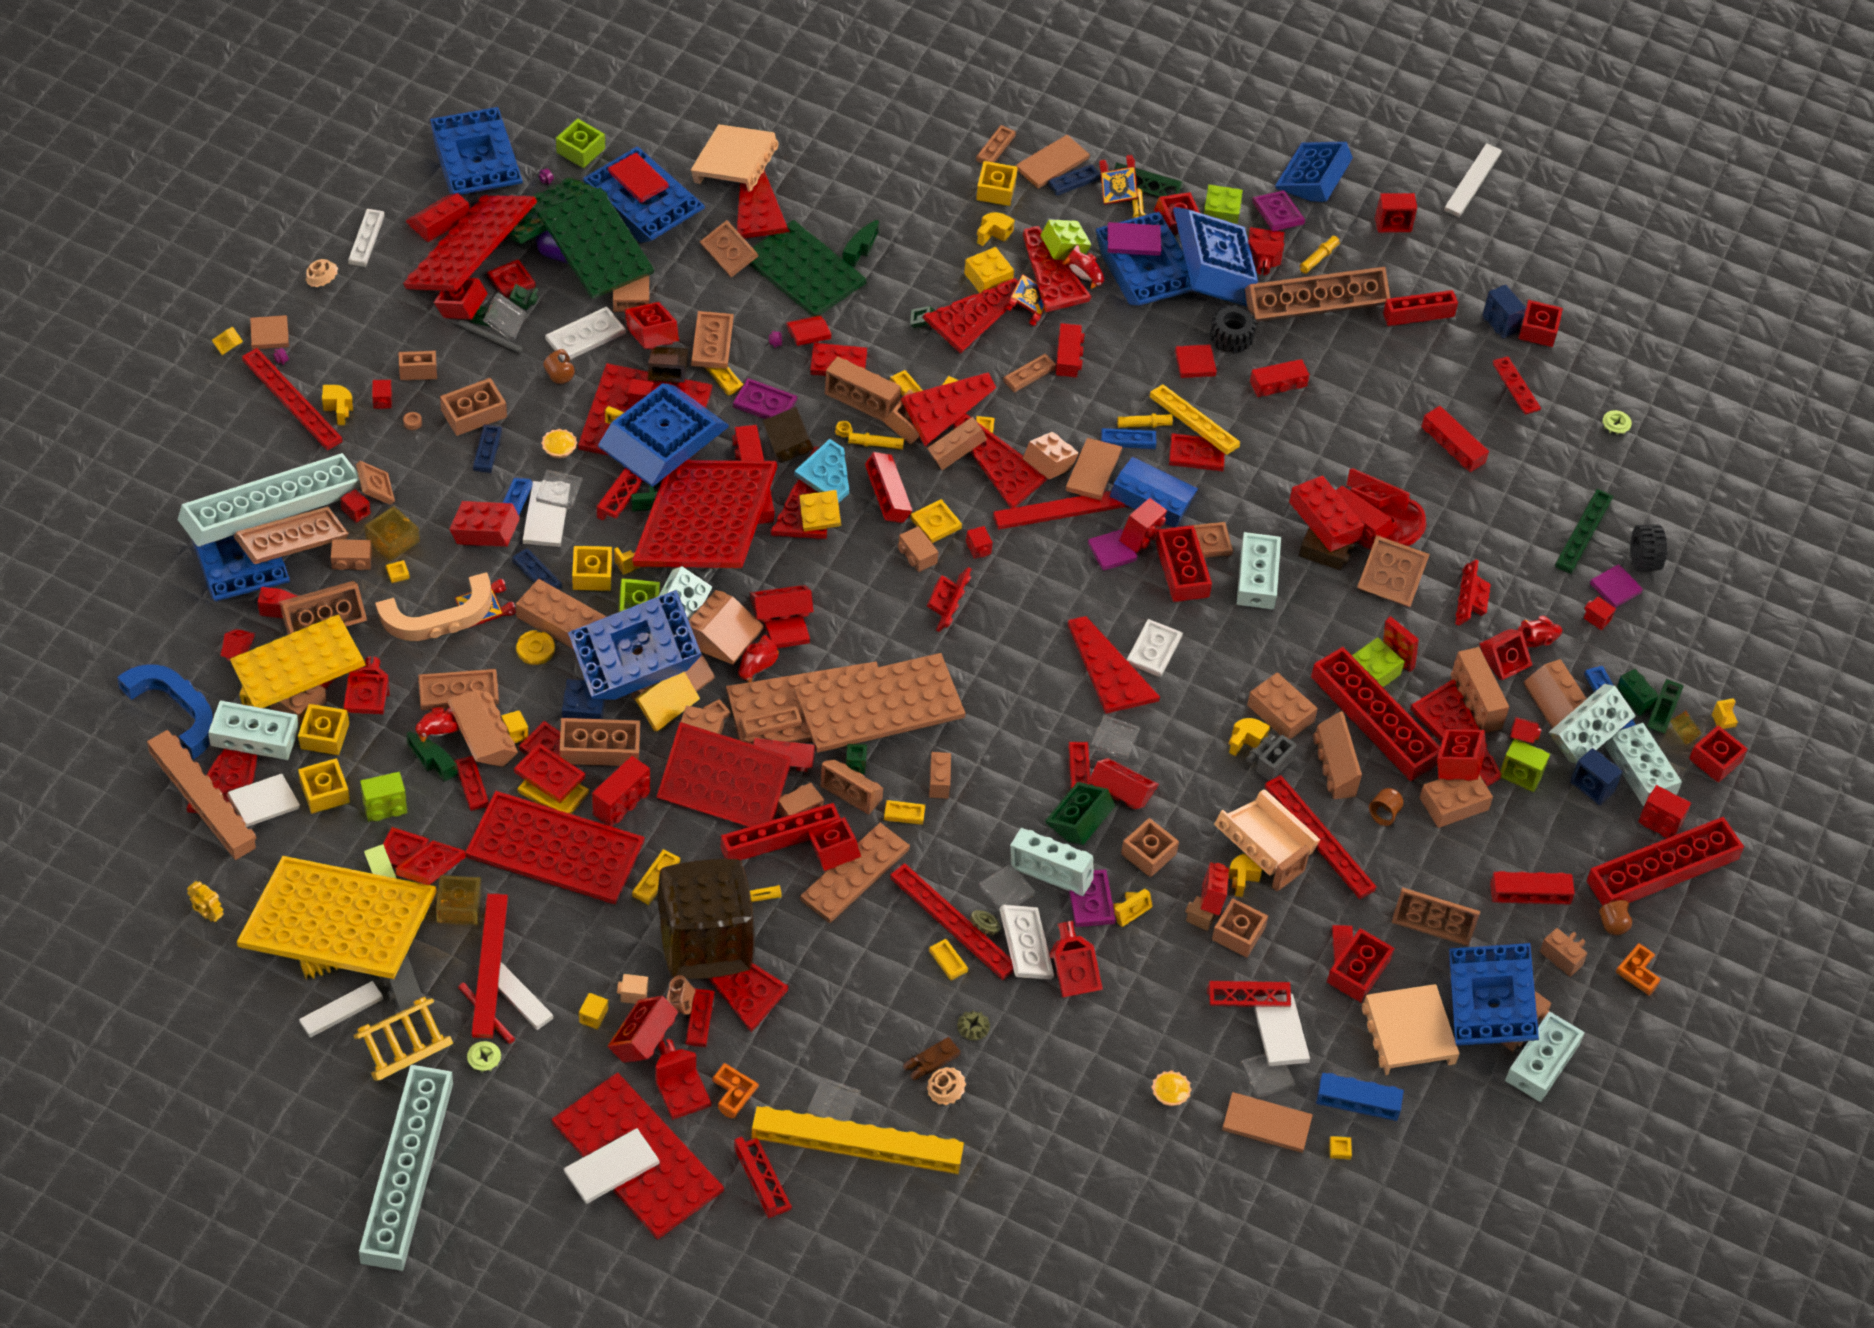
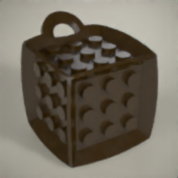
(706, 918)

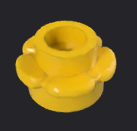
(843, 429)

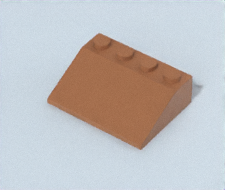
(724, 627)
(1435, 916)

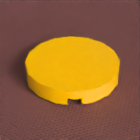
(535, 647)

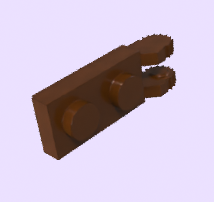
(932, 1058)

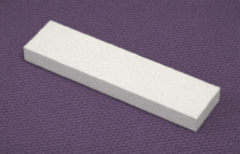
(366, 237)
(523, 999)
(341, 1009)

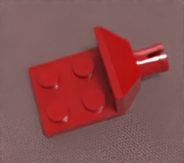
(1266, 248)
(367, 689)
(1075, 962)
(680, 1081)

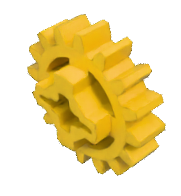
(205, 901)

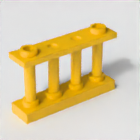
(401, 1059)

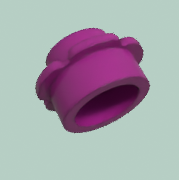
(545, 176)
(775, 339)
(280, 356)

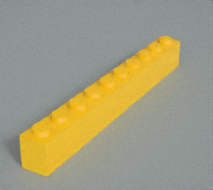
(857, 1140)

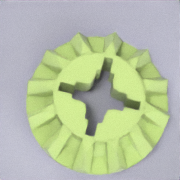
(1614, 416)
(488, 1049)

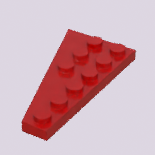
(759, 210)
(1055, 281)
(971, 316)
(941, 406)
(1005, 467)
(790, 520)
(1112, 675)
(1447, 710)
(231, 771)
(750, 993)

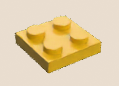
(820, 510)
(936, 521)

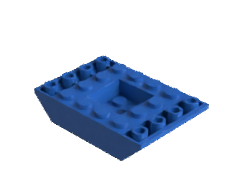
(472, 138)
(663, 209)
(1216, 255)
(1167, 273)
(656, 450)
(234, 577)
(608, 647)
(1493, 976)

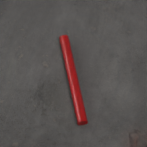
(498, 1026)

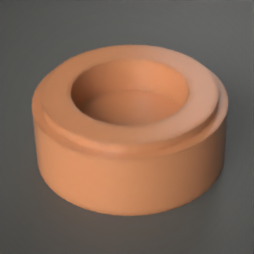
(412, 421)

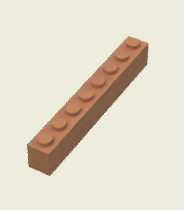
(201, 794)

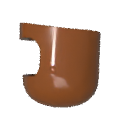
(559, 372)
(1388, 799)
(1616, 917)

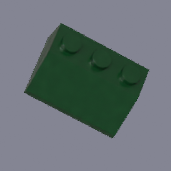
(1081, 812)

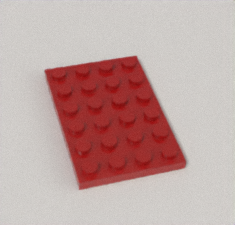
(724, 776)

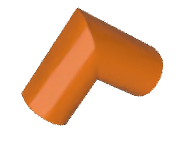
(1634, 969)
(738, 1089)

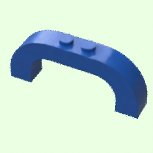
(162, 678)

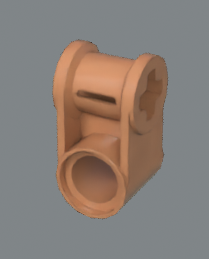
(681, 994)

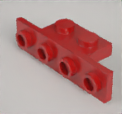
(1516, 385)
(1376, 491)
(1473, 594)
(946, 596)

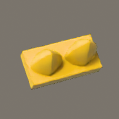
(1134, 906)

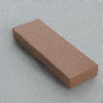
(996, 145)
(1029, 373)
(771, 722)

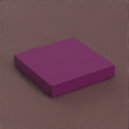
(1110, 551)
(1616, 586)

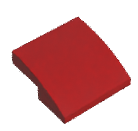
(809, 330)
(787, 632)

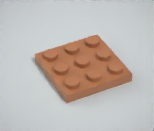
(1393, 571)

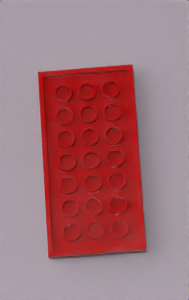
(469, 243)
(555, 847)
(661, 1194)

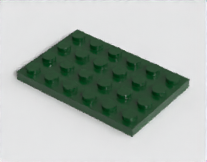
(531, 224)
(596, 243)
(806, 269)

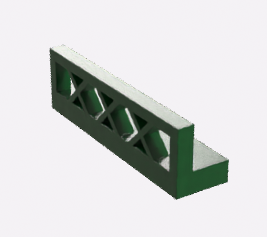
(1154, 177)

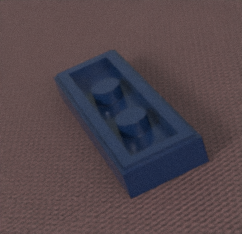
(1074, 180)
(487, 448)
(534, 568)

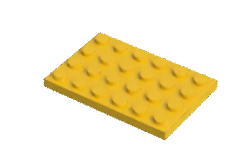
(297, 662)

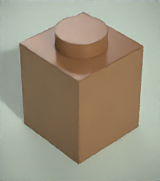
(1199, 917)

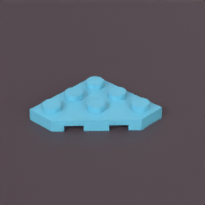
(826, 470)

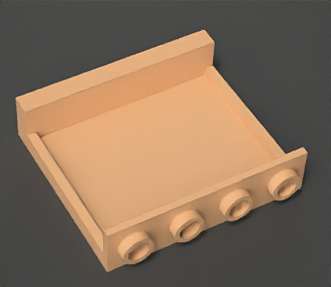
(735, 155)
(1266, 831)
(1409, 1027)

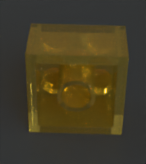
(392, 533)
(458, 900)

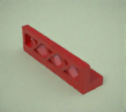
(615, 492)
(1250, 989)
(758, 1179)

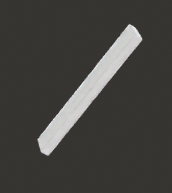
(1472, 180)

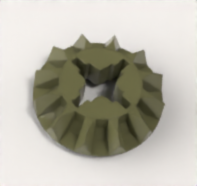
(985, 922)
(977, 1032)

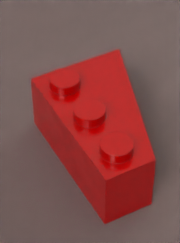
(802, 753)

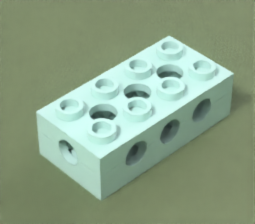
(1258, 550)
(690, 588)
(1592, 723)
(253, 730)
(1642, 762)
(1052, 861)
(1545, 1058)

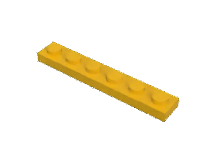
(1194, 419)

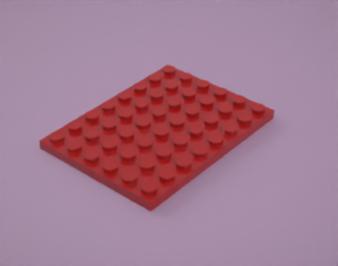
(705, 514)

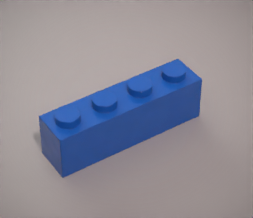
(1359, 1096)

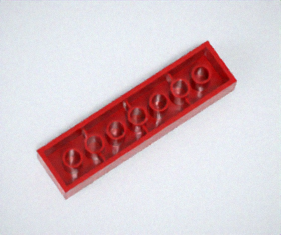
(1376, 713)
(1666, 863)

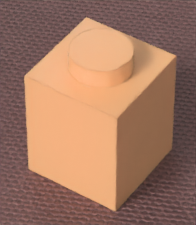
(633, 988)

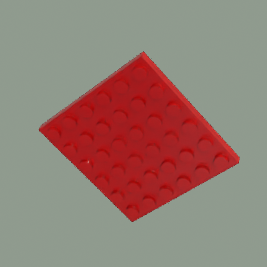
(612, 393)

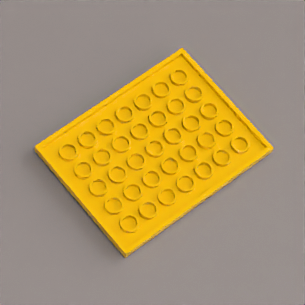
(337, 917)

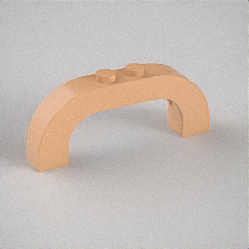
(441, 622)

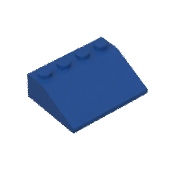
(1315, 170)
(1142, 481)

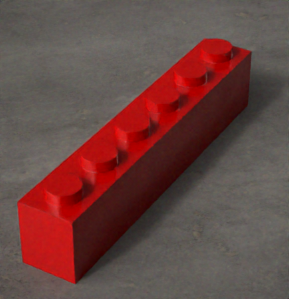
(749, 449)
(776, 833)

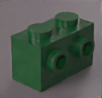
(1637, 692)

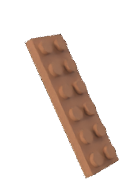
(290, 535)
(846, 882)

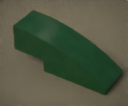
(861, 243)
(1665, 706)
(432, 756)

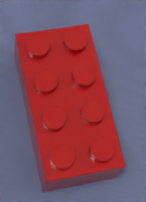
(1326, 513)
(1183, 563)

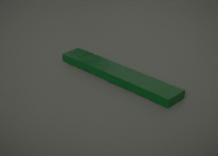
(1584, 531)

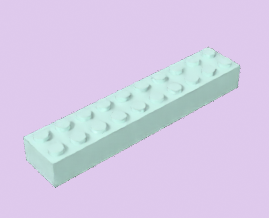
(268, 499)
(406, 1168)

